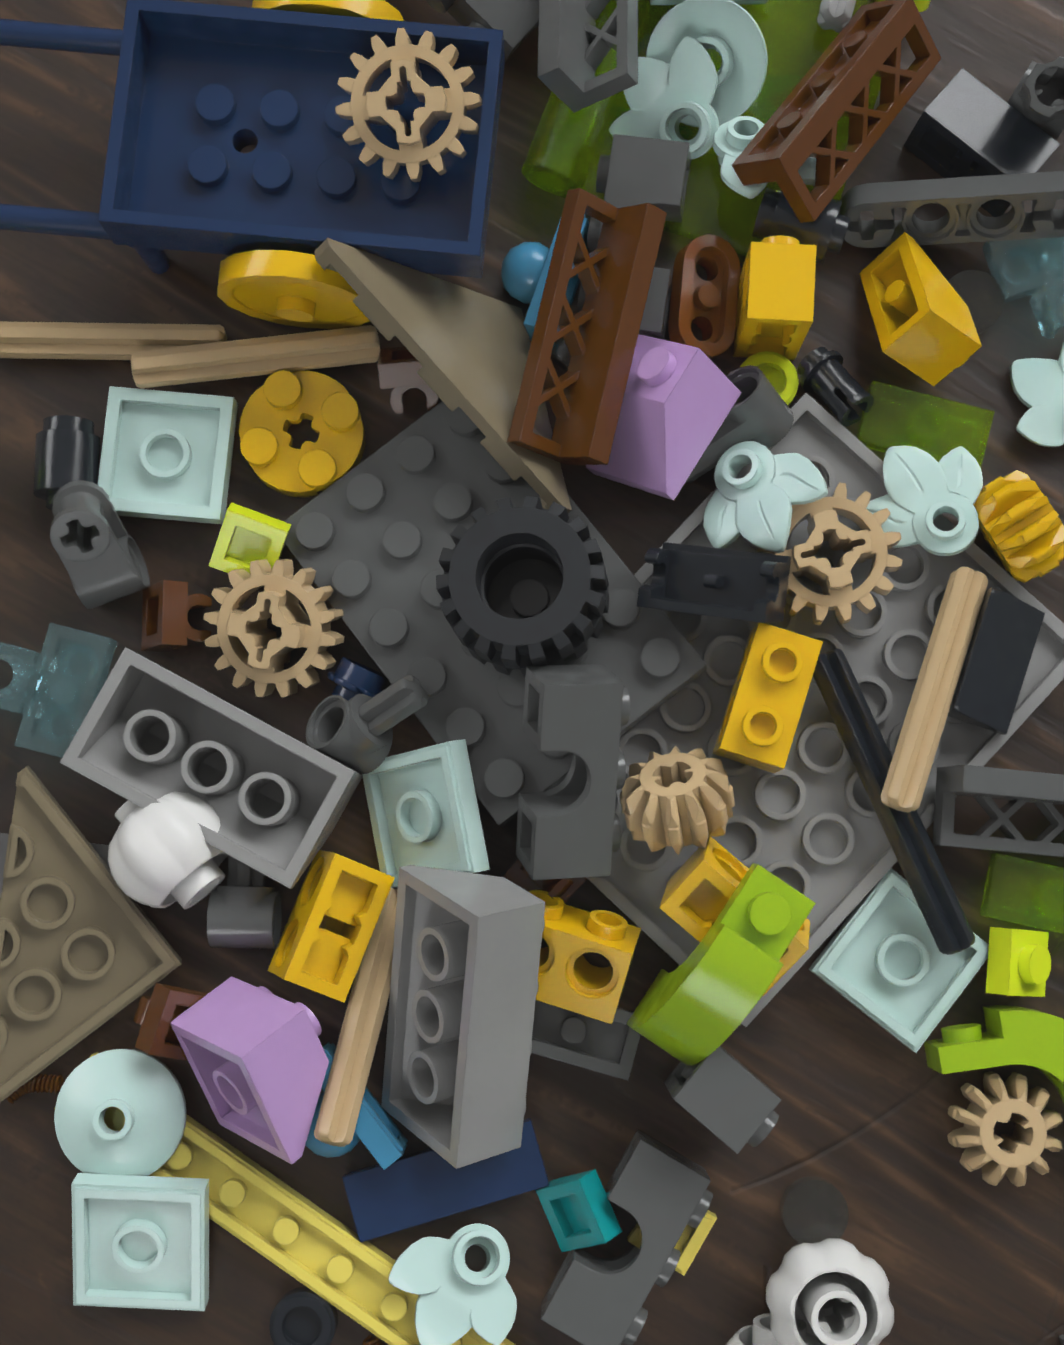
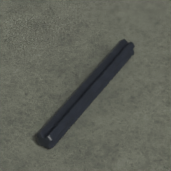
(903, 829)

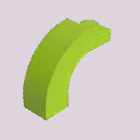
(726, 973)
(1012, 1038)

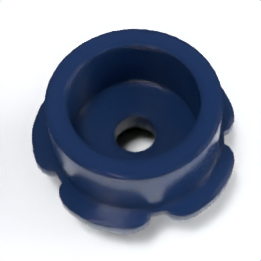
(355, 679)

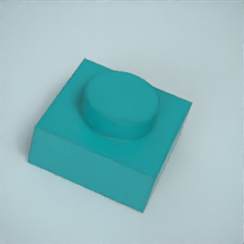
(579, 1211)

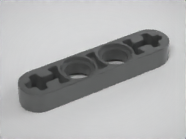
(962, 199)

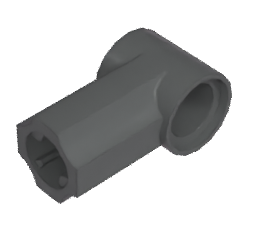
(1041, 96)
(756, 416)

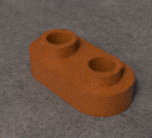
(701, 302)

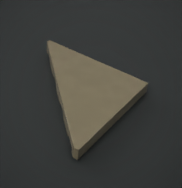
(468, 351)
(67, 939)

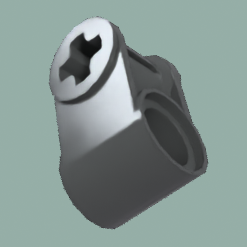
(95, 545)

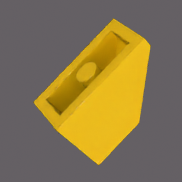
(918, 312)

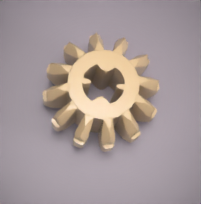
(677, 799)
(1005, 1153)

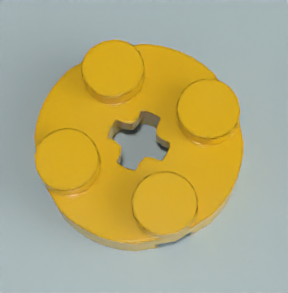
(286, 401)

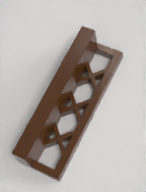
(836, 88)
(597, 337)

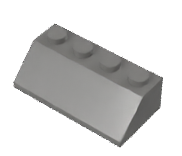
(168, 735)
(462, 1010)

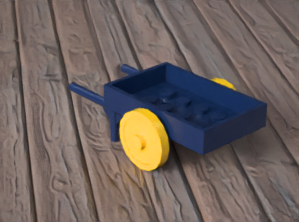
(227, 77)

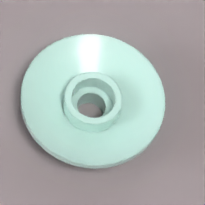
(733, 35)
(146, 1096)

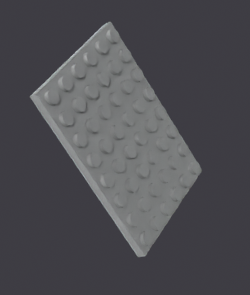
(814, 815)

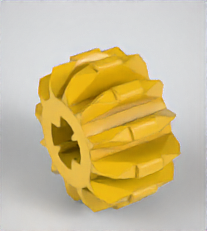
(1020, 526)

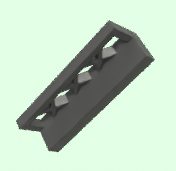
(574, 48)
(1002, 784)

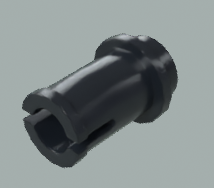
(825, 375)

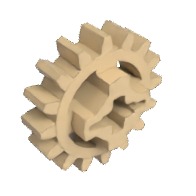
(378, 106)
(862, 545)
(281, 604)

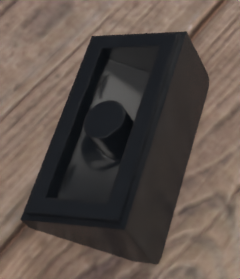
(996, 661)

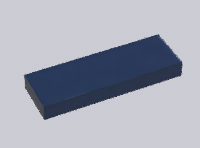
(429, 1188)

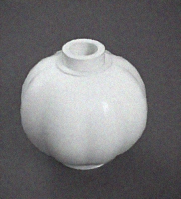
(162, 851)
(834, 1292)

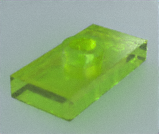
(923, 422)
(1024, 893)

